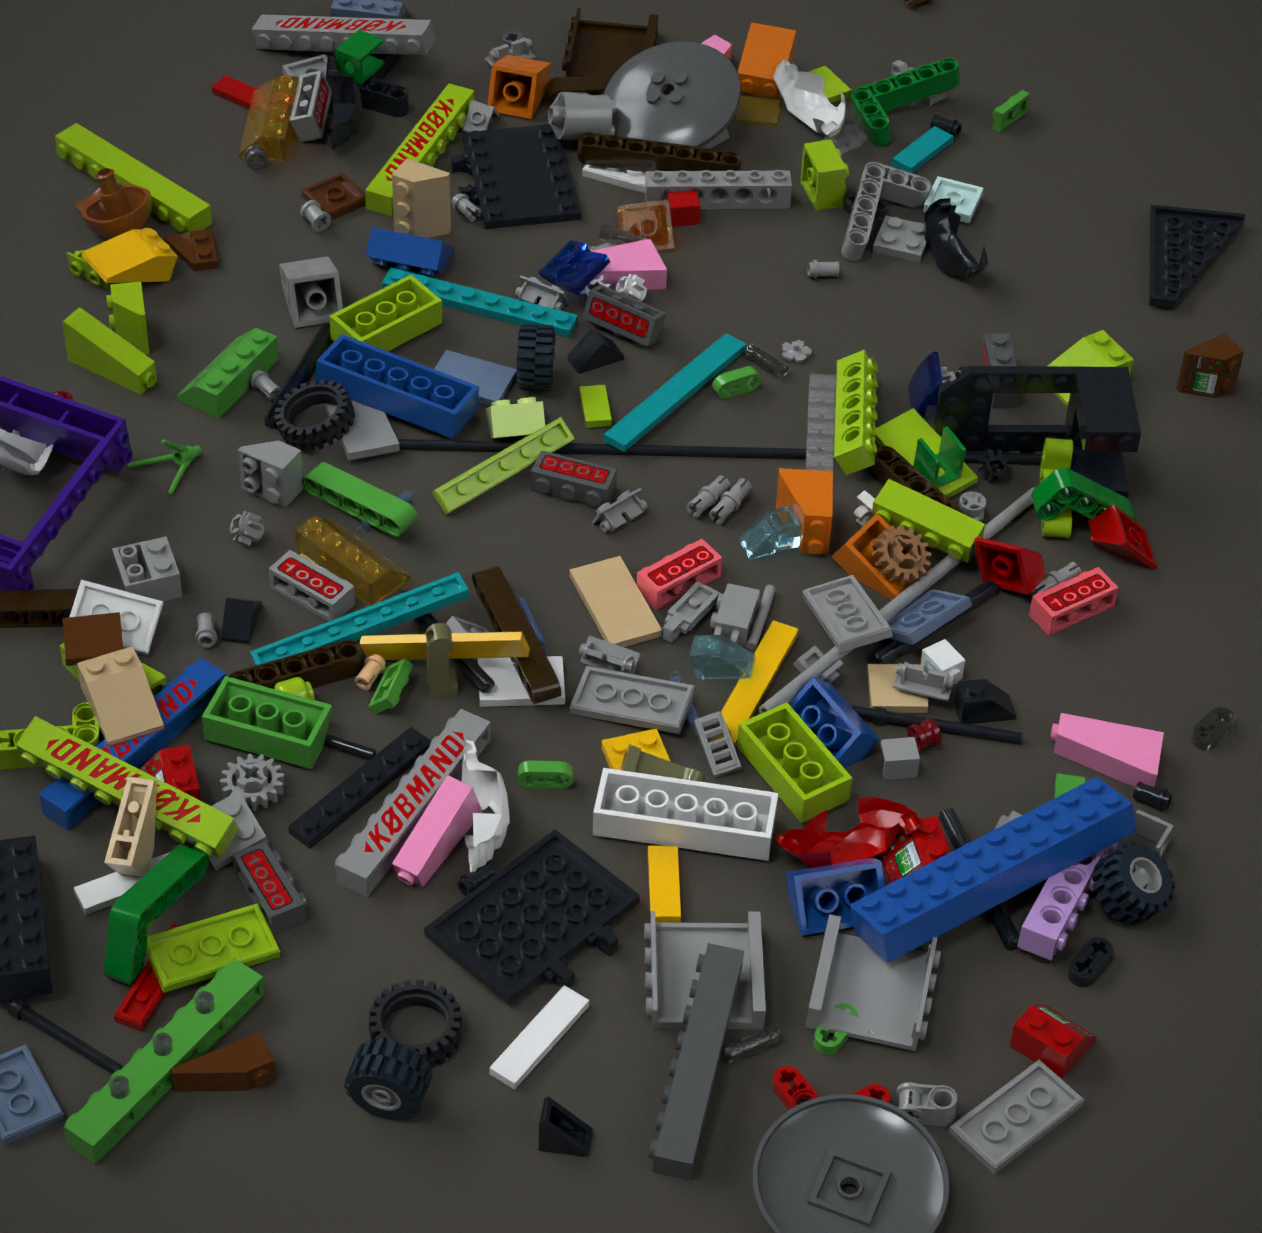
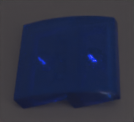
(574, 267)
(925, 384)

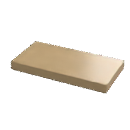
(615, 602)

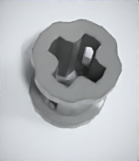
(319, 219)

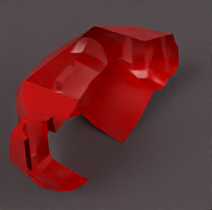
(874, 835)

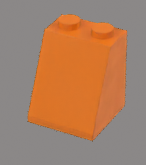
(761, 55)
(518, 85)
(812, 501)

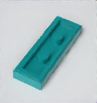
(922, 150)

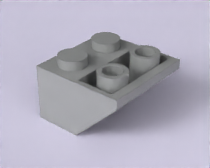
(271, 471)
(149, 569)

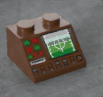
(1211, 368)

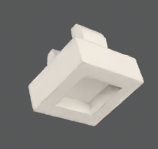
(865, 508)

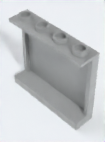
(673, 967)

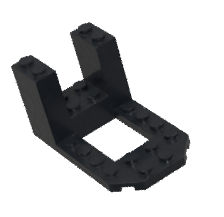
(1098, 416)

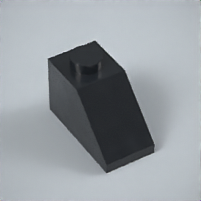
(982, 702)

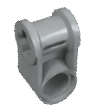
(927, 1102)

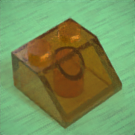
(648, 220)

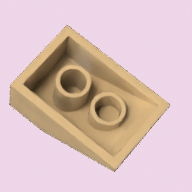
(119, 696)

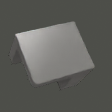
(900, 758)

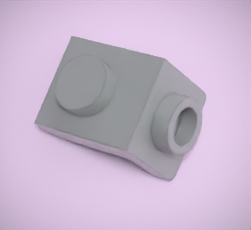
(811, 657)

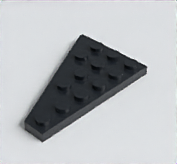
(1183, 247)

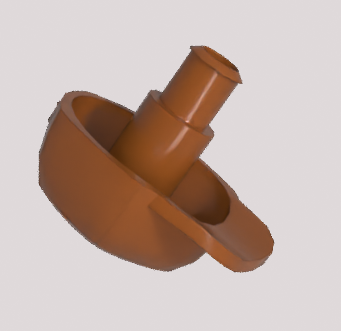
(115, 206)

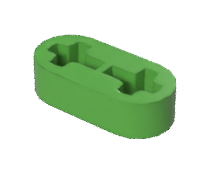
(736, 382)
(545, 774)
(839, 1038)

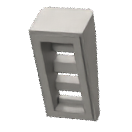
(708, 728)

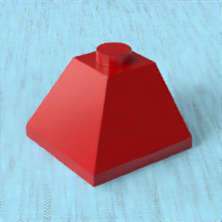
(1122, 537)

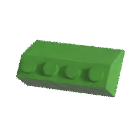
(230, 372)
(267, 722)

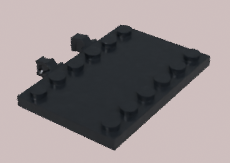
(517, 176)
(534, 918)

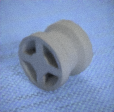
(973, 505)

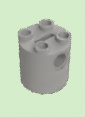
(581, 113)

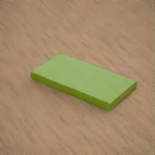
(903, 435)
(202, 947)

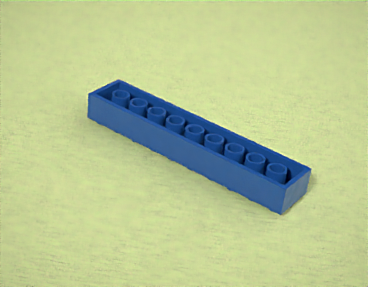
(992, 869)

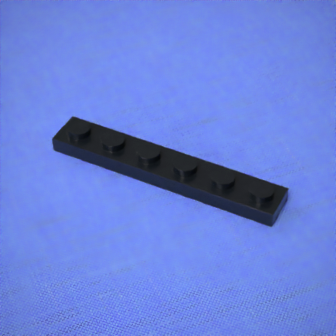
(359, 788)

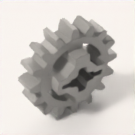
(253, 780)

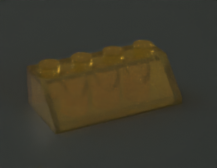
(270, 116)
(349, 558)

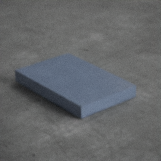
(492, 378)
(927, 615)
(24, 1097)

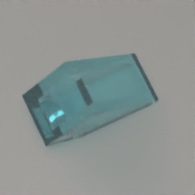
(720, 658)

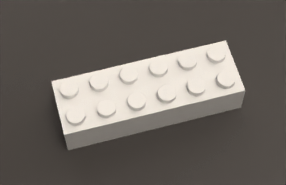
(685, 814)

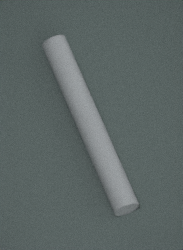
(760, 617)

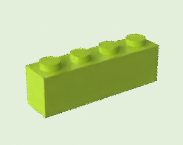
(936, 522)

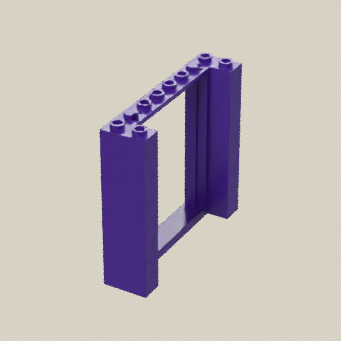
(74, 431)

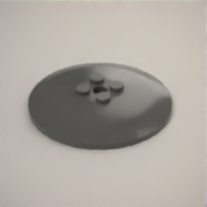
(692, 114)
(849, 1142)

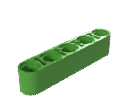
(360, 499)

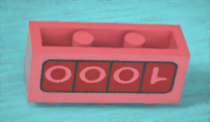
(678, 572)
(1073, 601)

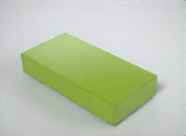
(595, 406)

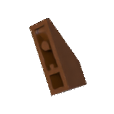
(229, 1068)

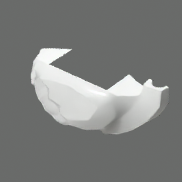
(805, 99)
(20, 453)
(490, 791)

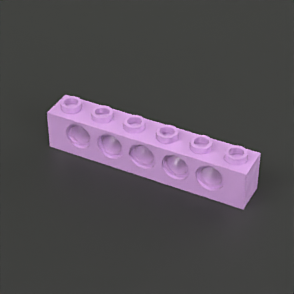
(1058, 906)

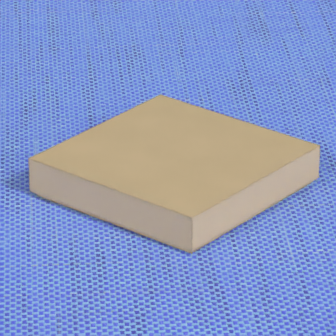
(882, 694)

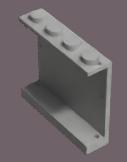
(885, 994)

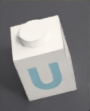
(943, 658)

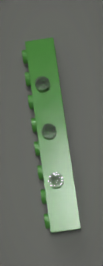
(148, 1073)

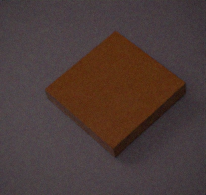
(336, 195)
(91, 636)

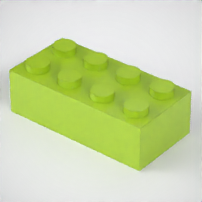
(389, 315)
(794, 762)

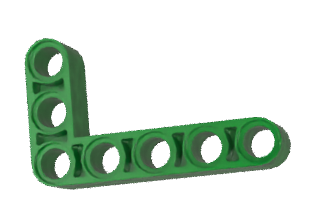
(876, 98)
(143, 906)

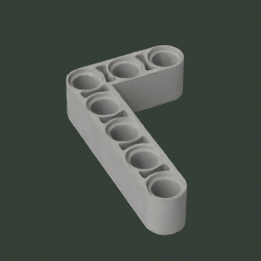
(875, 183)

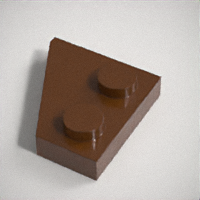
(195, 249)

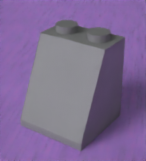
(311, 290)

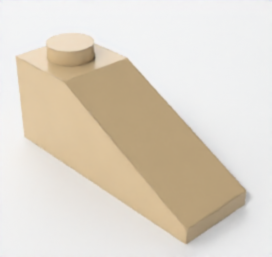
(134, 829)

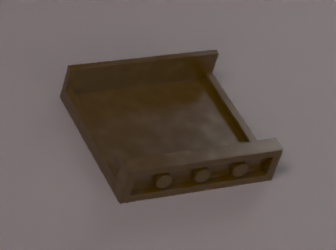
(605, 46)

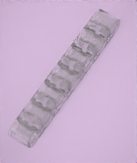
(820, 422)

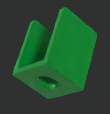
(357, 53)
(949, 458)

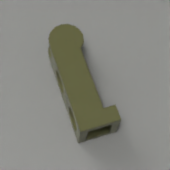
(440, 677)
(645, 763)

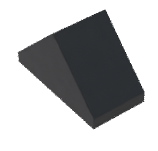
(594, 352)
(239, 619)
(562, 1131)

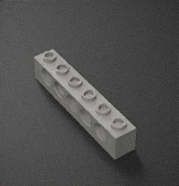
(724, 188)

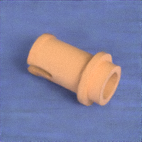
(373, 667)

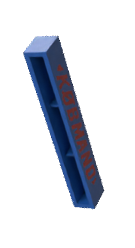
(178, 705)

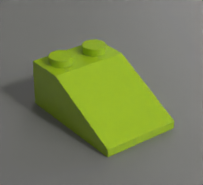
(1093, 351)

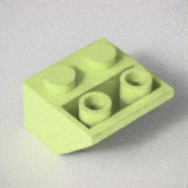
(515, 419)

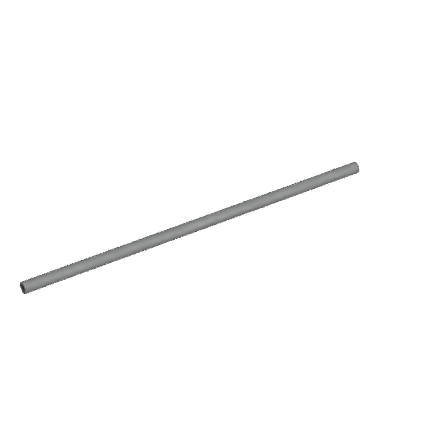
(897, 604)

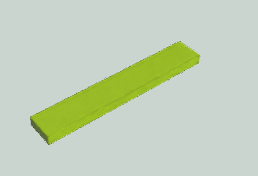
(502, 466)

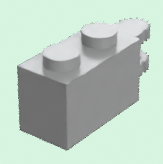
(735, 613)

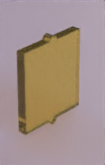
(758, 111)

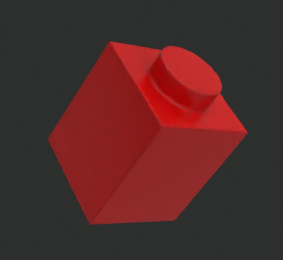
(684, 208)

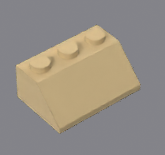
(421, 200)

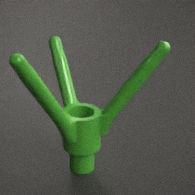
(181, 455)

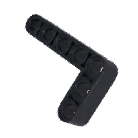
(383, 95)

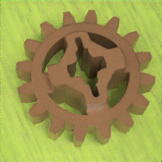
(901, 554)

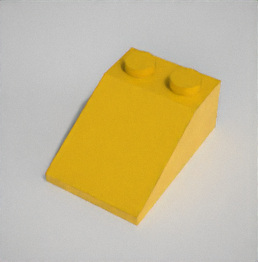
(132, 258)

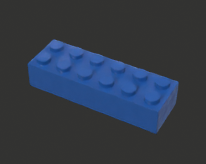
(399, 386)

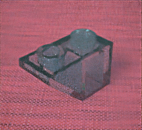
(772, 533)

